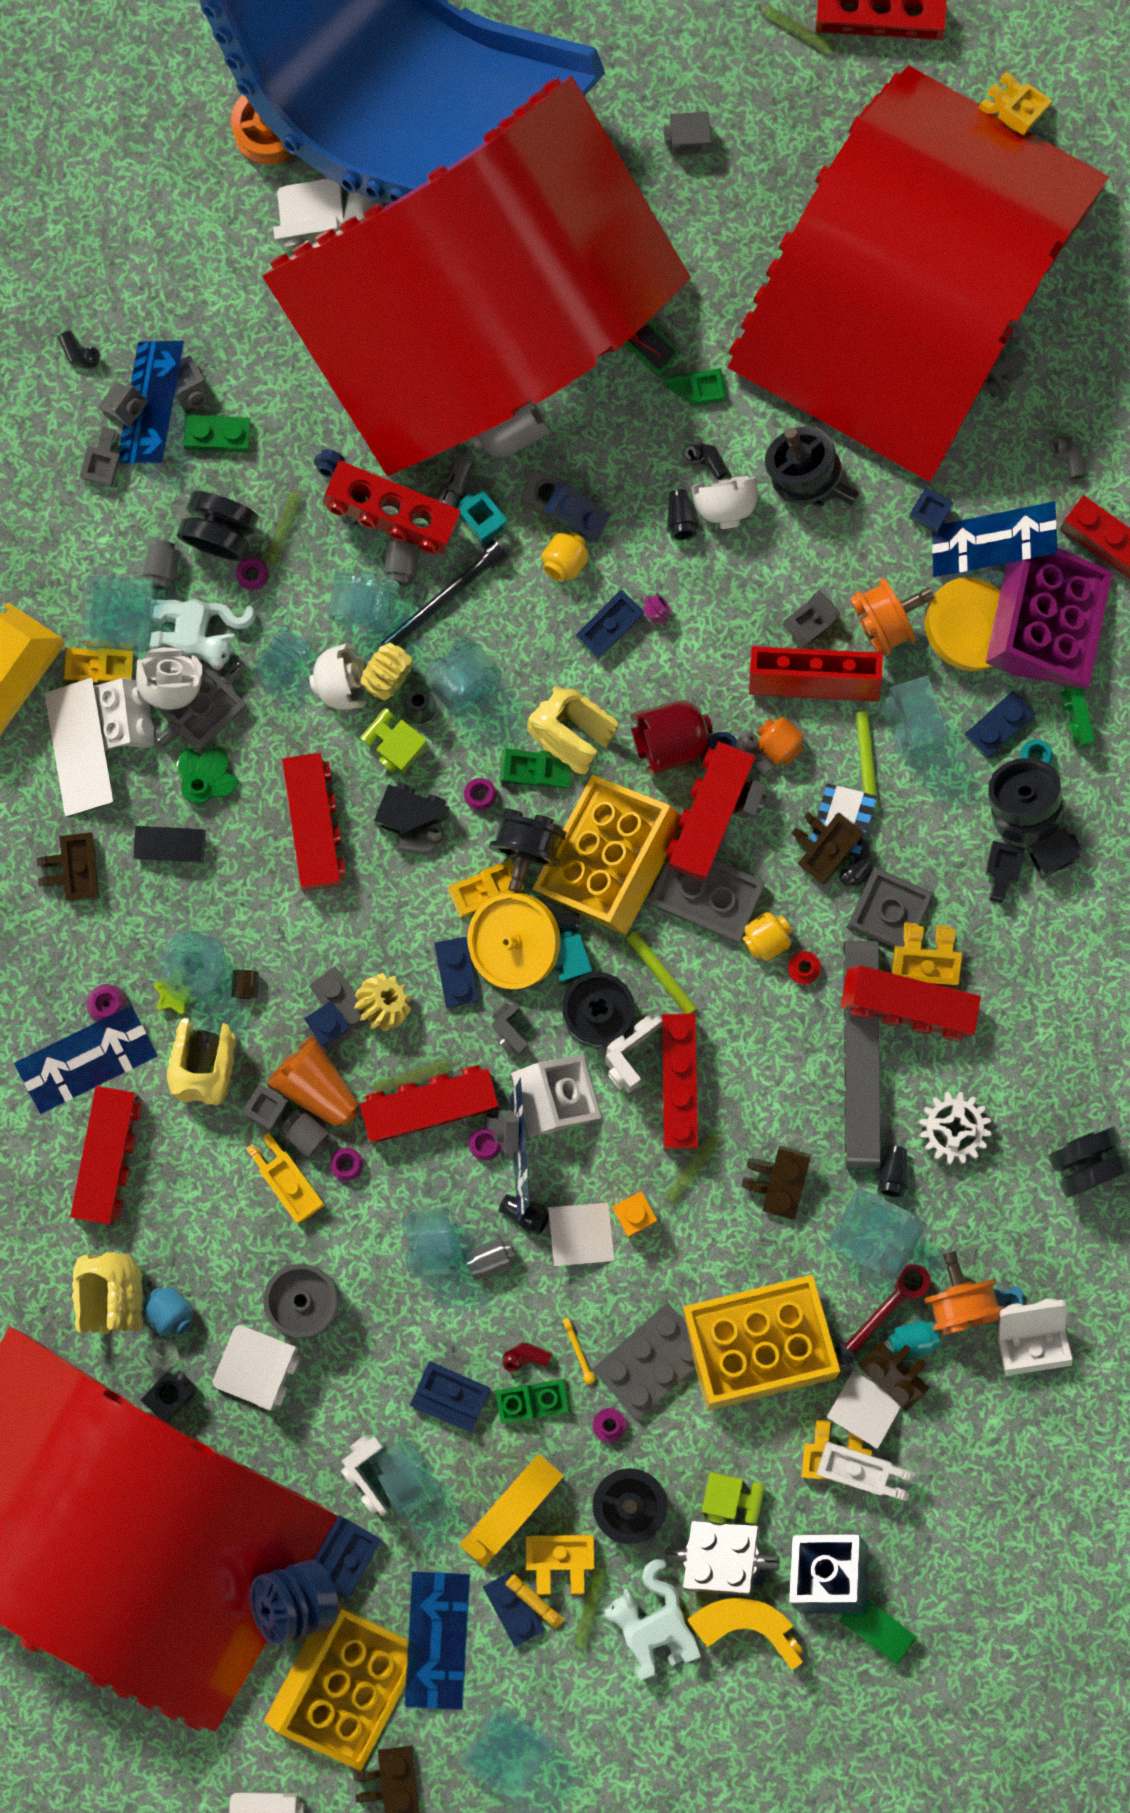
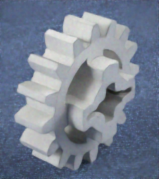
(952, 1143)

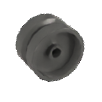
(321, 1304)

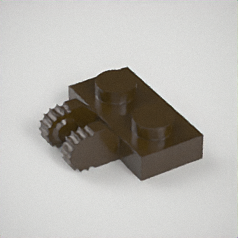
(831, 846)
(78, 868)
(785, 1183)
(894, 1375)
(397, 1781)

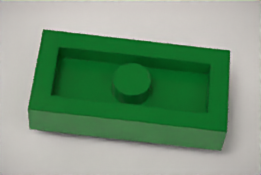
(217, 433)
(1080, 727)

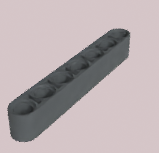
(861, 1071)

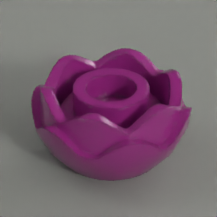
(104, 993)

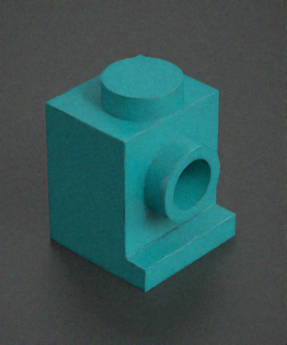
(481, 503)
(572, 958)

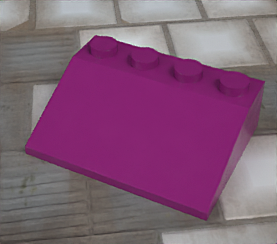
(1050, 619)

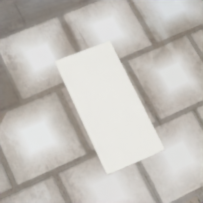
(78, 747)

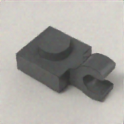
(100, 462)
(505, 1130)

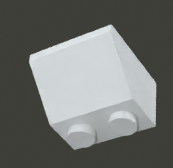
(557, 1095)

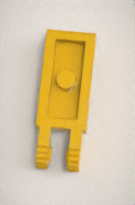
(287, 1182)

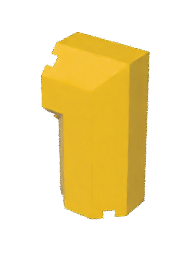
(24, 657)

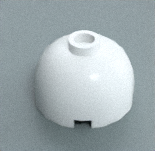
(726, 500)
(168, 678)
(338, 678)

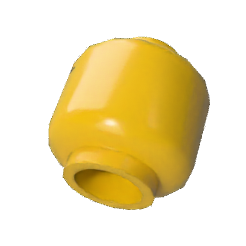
(564, 556)
(767, 936)

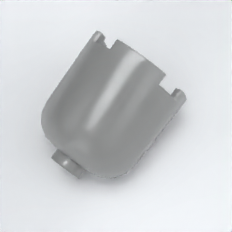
(513, 434)

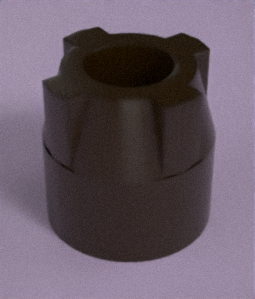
(245, 984)

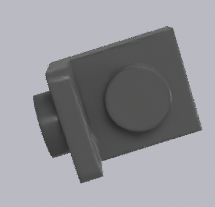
(1008, 369)
(191, 386)
(123, 403)

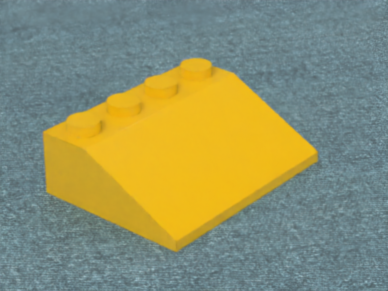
(610, 854)
(760, 1342)
(342, 1688)

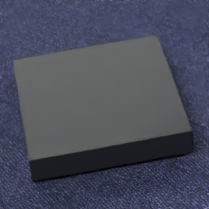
(887, 905)

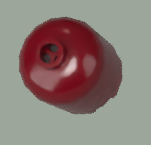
(670, 735)

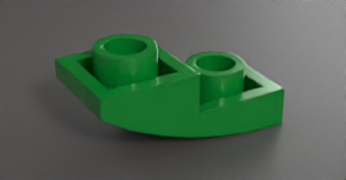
(533, 1401)
(880, 1631)

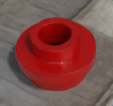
(804, 978)

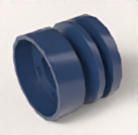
(294, 1602)

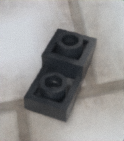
(169, 844)

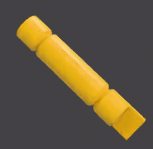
(534, 1601)

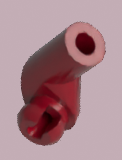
(524, 1354)

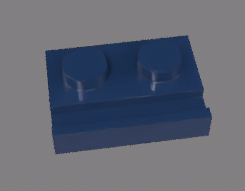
(450, 1396)
(346, 1554)

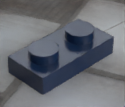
(577, 512)
(609, 624)
(999, 724)
(456, 972)
(515, 1615)

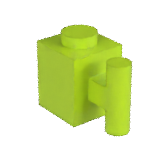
(399, 745)
(723, 1496)

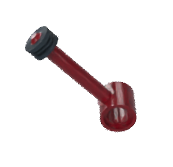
(846, 1352)

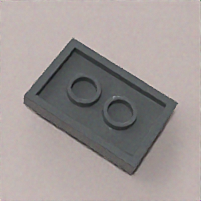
(718, 904)
(649, 1362)

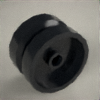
(217, 526)
(1026, 800)
(593, 991)
(1090, 1162)

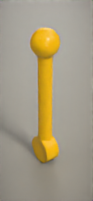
(588, 1377)

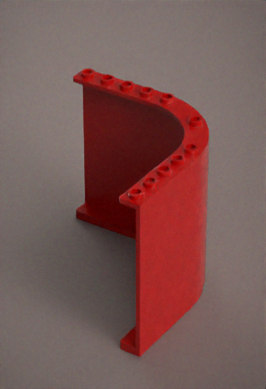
(912, 269)
(481, 282)
(134, 1540)

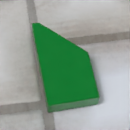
(698, 387)

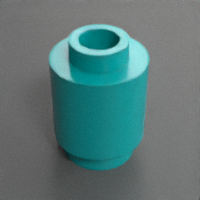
(917, 1336)

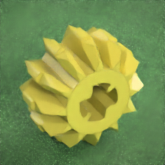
(386, 671)
(382, 1002)

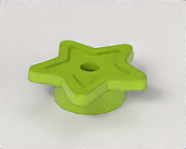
(166, 1001)

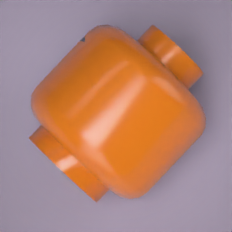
(780, 741)

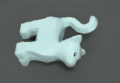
(191, 627)
(656, 1629)

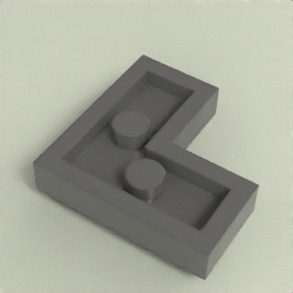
(336, 988)

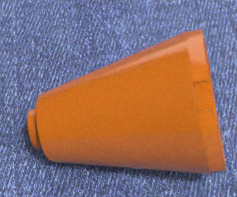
(315, 1084)

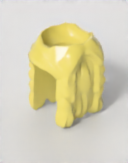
(562, 742)
(204, 1087)
(107, 1293)

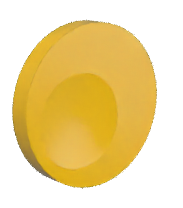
(962, 622)
(513, 940)

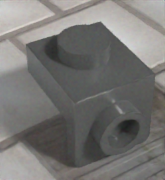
(812, 619)
(750, 800)
(509, 1038)

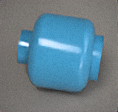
(167, 1311)

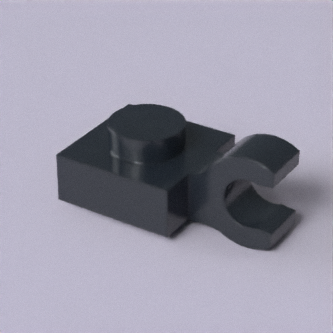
(1003, 865)

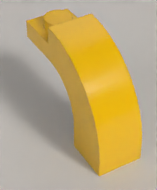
(511, 1510)
(746, 1613)

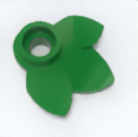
(205, 770)

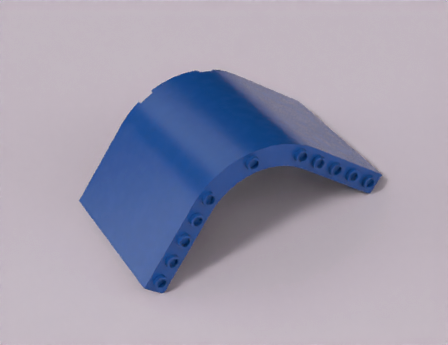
(385, 85)

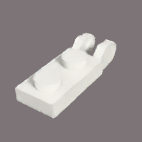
(861, 1471)

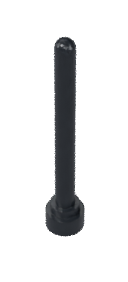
(490, 557)

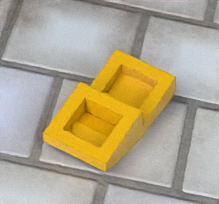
(100, 665)
(474, 891)

